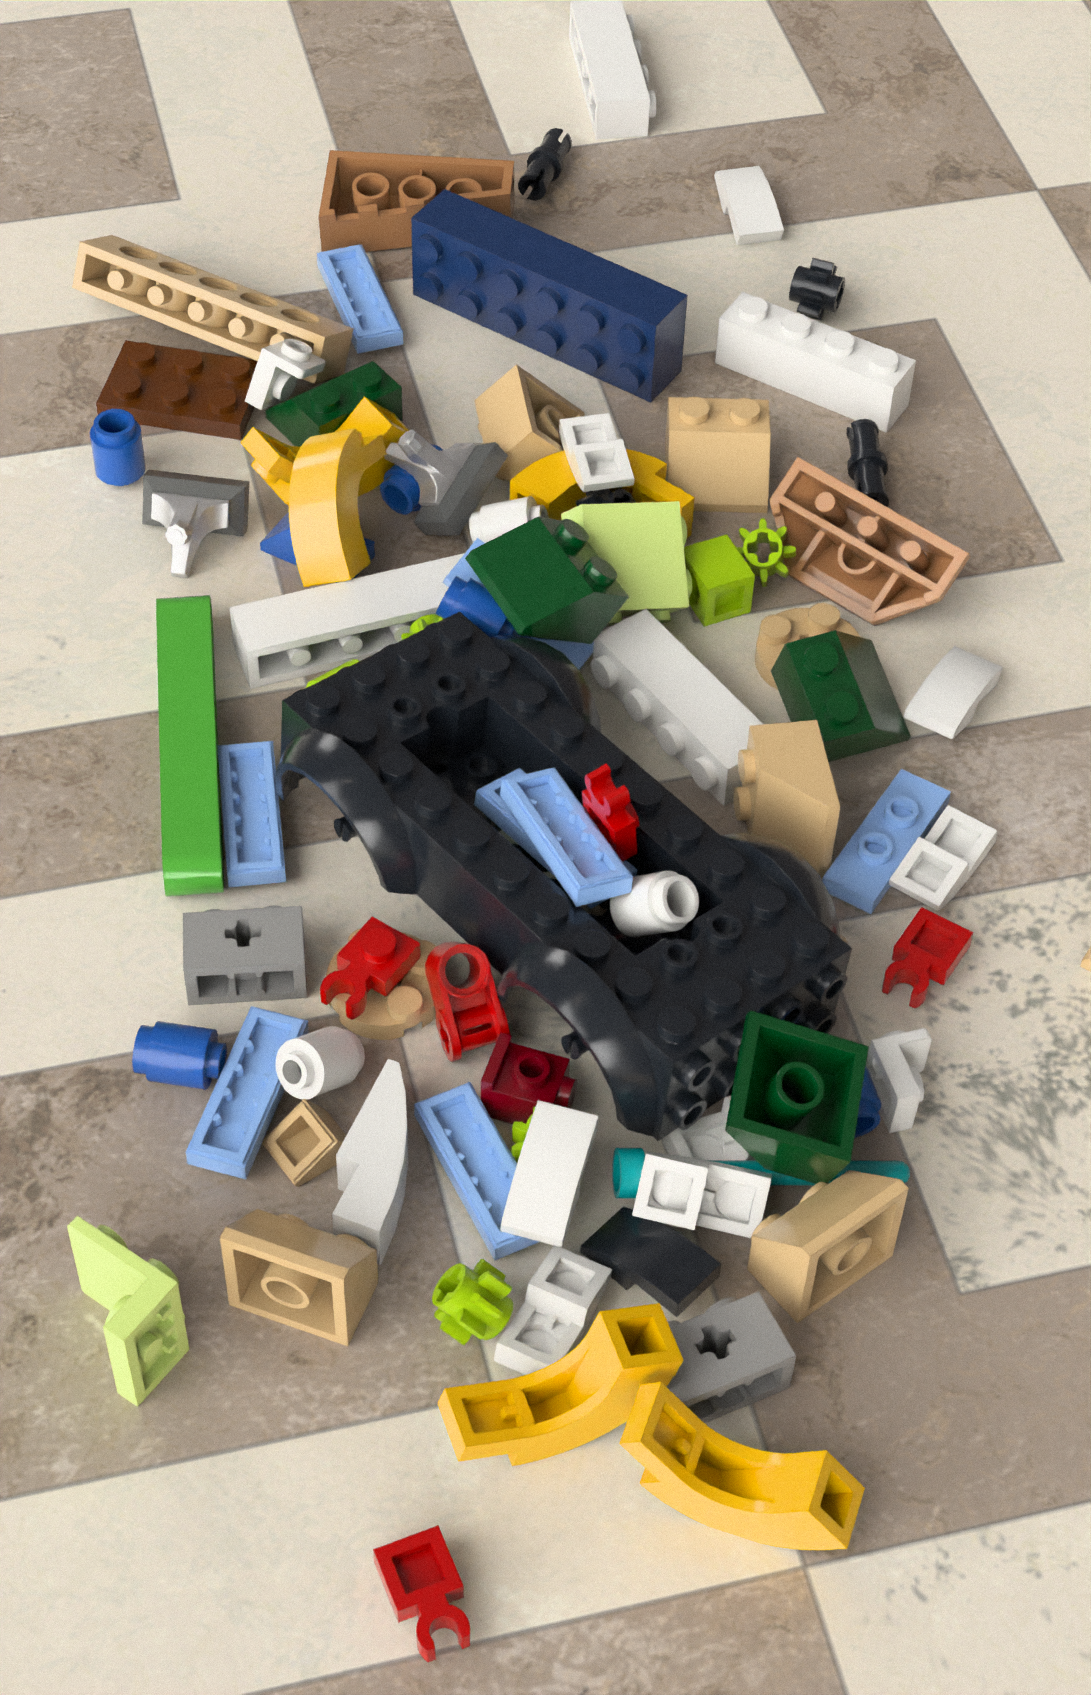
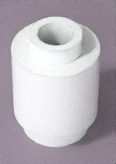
(503, 516)
(656, 904)
(319, 1062)

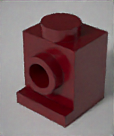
(521, 1077)

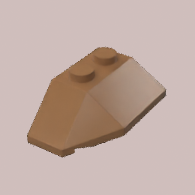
(860, 548)

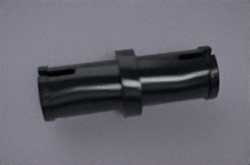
(545, 164)
(867, 463)

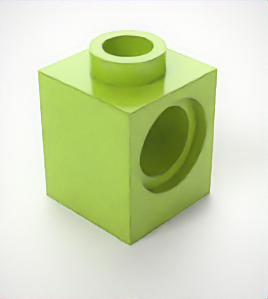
(719, 580)

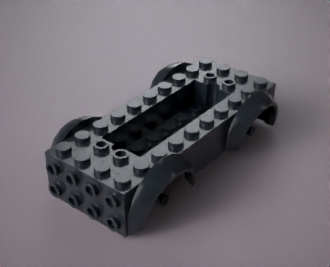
(662, 1013)

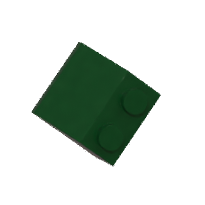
(331, 403)
(549, 580)
(844, 689)
(796, 1098)

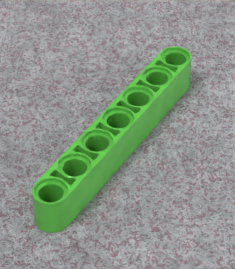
(188, 747)

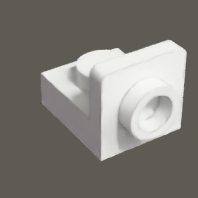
(278, 372)
(895, 1068)

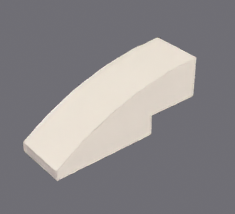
(374, 1165)

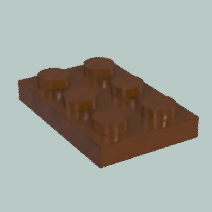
(180, 389)

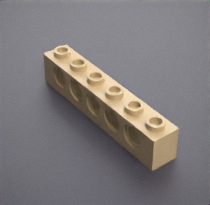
(204, 303)

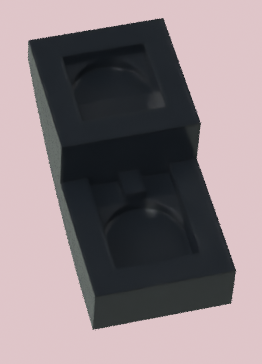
(653, 1258)

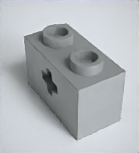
(244, 955)
(731, 1357)

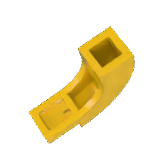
(276, 459)
(555, 487)
(325, 505)
(569, 1399)
(741, 1490)

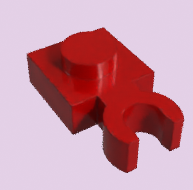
(611, 811)
(926, 951)
(370, 960)
(422, 1583)

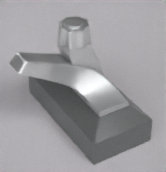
(448, 479)
(192, 508)

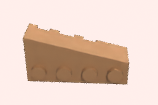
(375, 195)

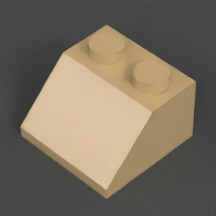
(522, 419)
(719, 452)
(789, 789)
(827, 1240)
(298, 1274)

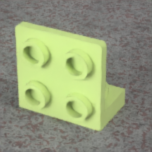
(146, 1313)

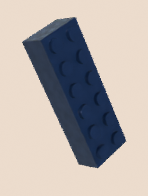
(548, 295)

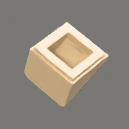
(305, 1142)

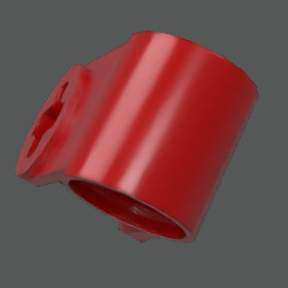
(464, 1005)

